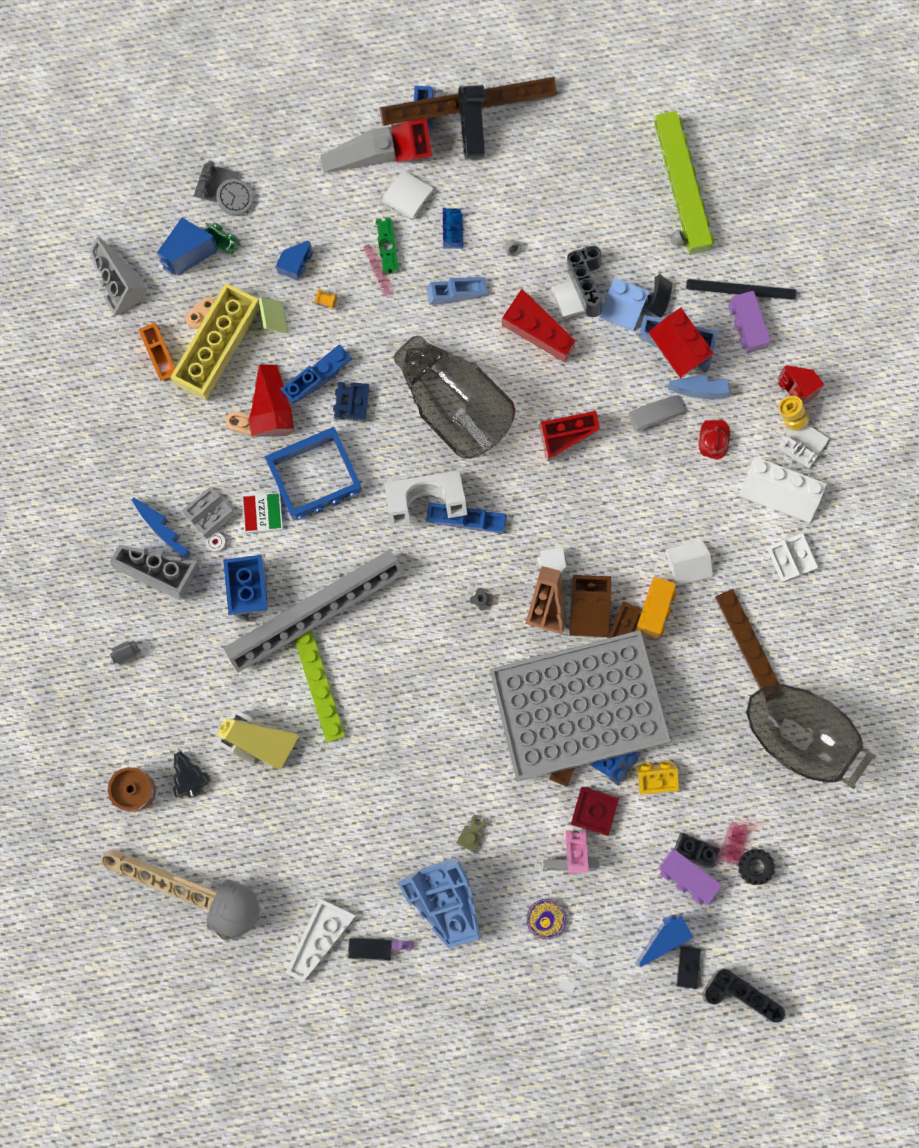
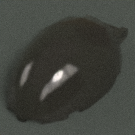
(806, 733)

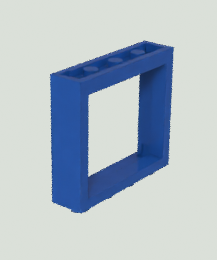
(301, 447)

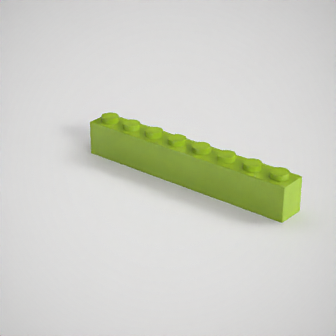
(683, 182)

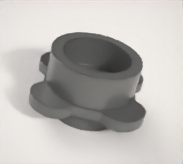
(481, 594)

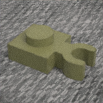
(470, 836)

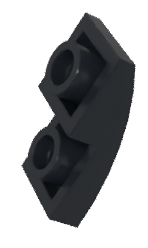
(660, 298)
(696, 849)
(369, 949)

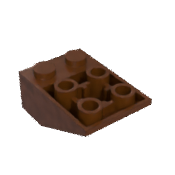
(590, 605)

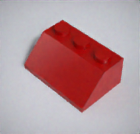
(680, 343)

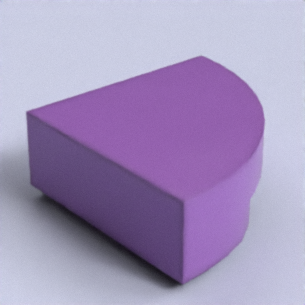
(404, 945)

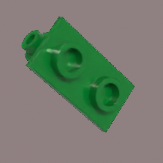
(227, 241)

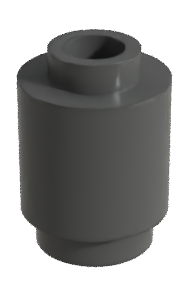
(125, 652)

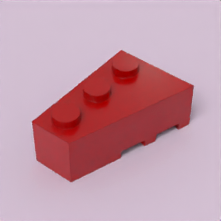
(567, 431)

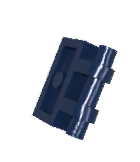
(357, 402)

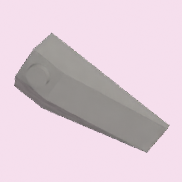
(367, 149)
(121, 281)

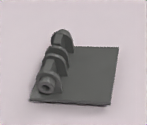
(210, 180)

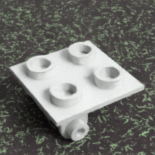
(803, 445)

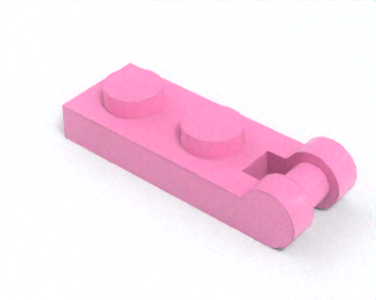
(576, 852)

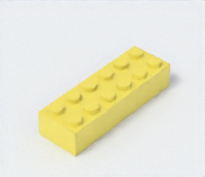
(215, 342)

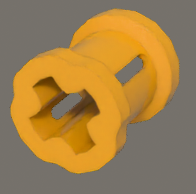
(326, 299)

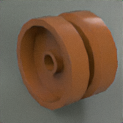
(120, 792)

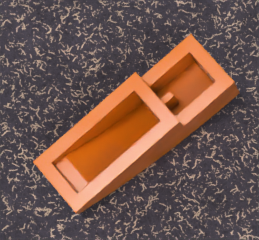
(157, 351)

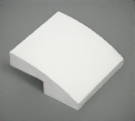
(407, 194)
(567, 299)
(792, 557)

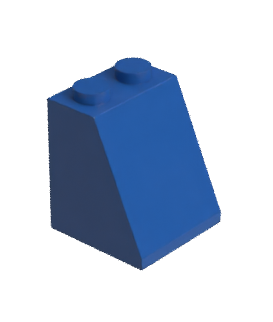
(185, 247)

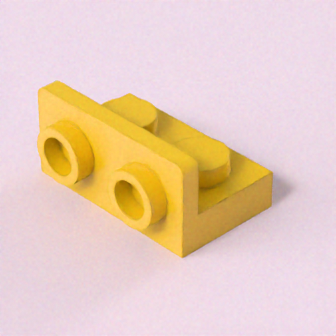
(657, 777)

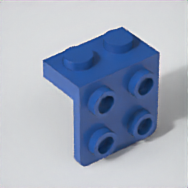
(617, 767)

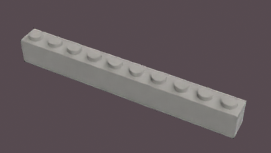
(313, 611)

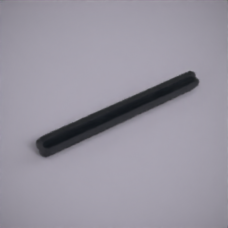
(737, 288)

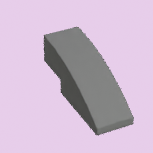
(656, 412)

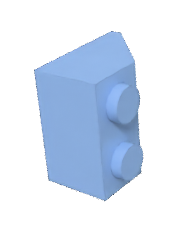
(624, 304)

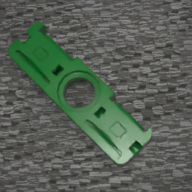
(388, 257)

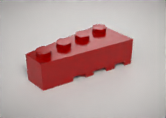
(535, 325)

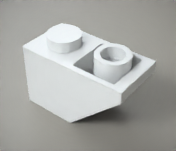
(553, 559)

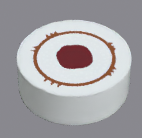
(216, 542)

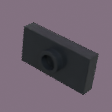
(688, 967)

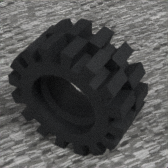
(768, 864)

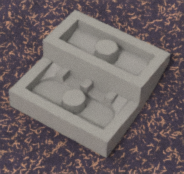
(208, 512)

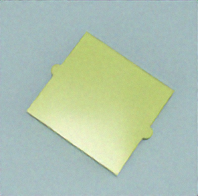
(273, 315)

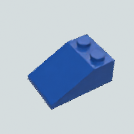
(245, 584)
(666, 938)

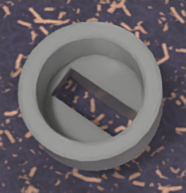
(677, 238)
(517, 247)

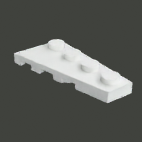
(319, 936)

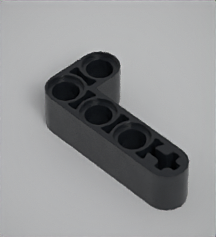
(471, 120)
(580, 265)
(746, 998)

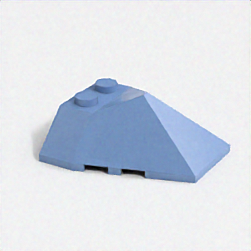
(445, 900)

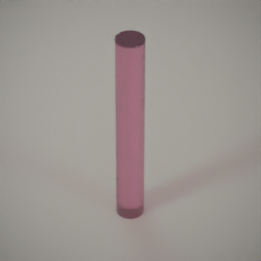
(376, 268)

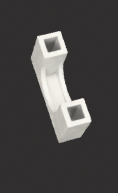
(443, 485)

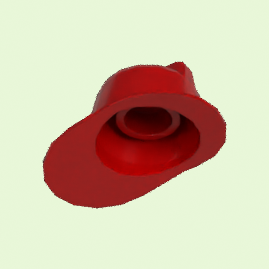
(714, 438)

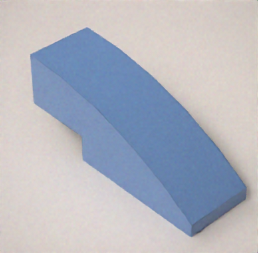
(456, 290)
(700, 387)

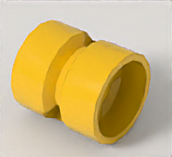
(793, 413)

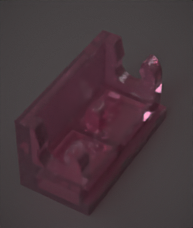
(733, 843)

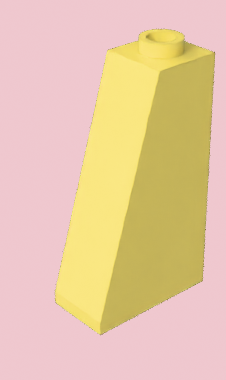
(261, 741)

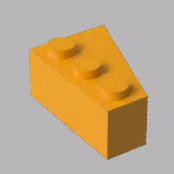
(656, 608)

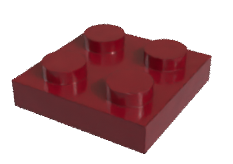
(594, 811)

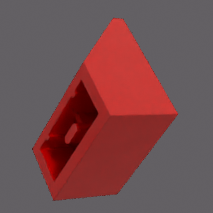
(411, 140)
(800, 382)

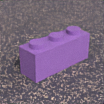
(749, 322)
(689, 877)

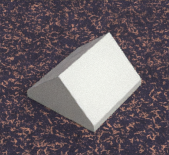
(689, 562)

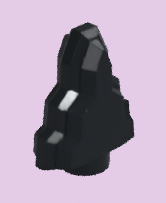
(188, 777)

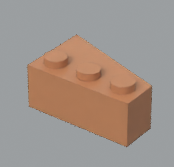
(547, 604)

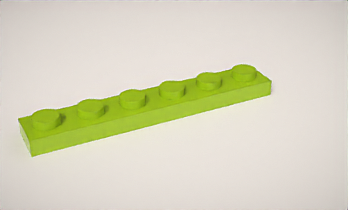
(319, 687)

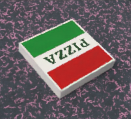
(262, 513)

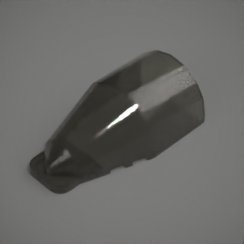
(455, 398)

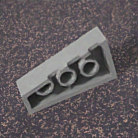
(159, 571)

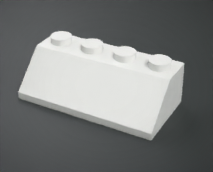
(782, 489)

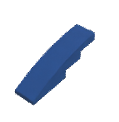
(475, 519)
(157, 523)

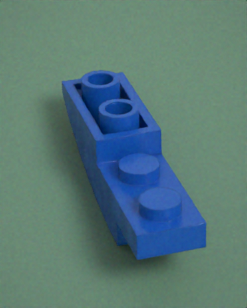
(317, 375)

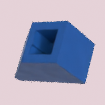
(293, 260)

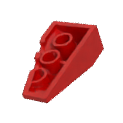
(270, 406)

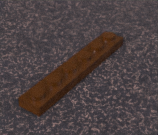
(746, 639)

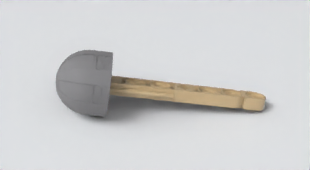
(231, 909)

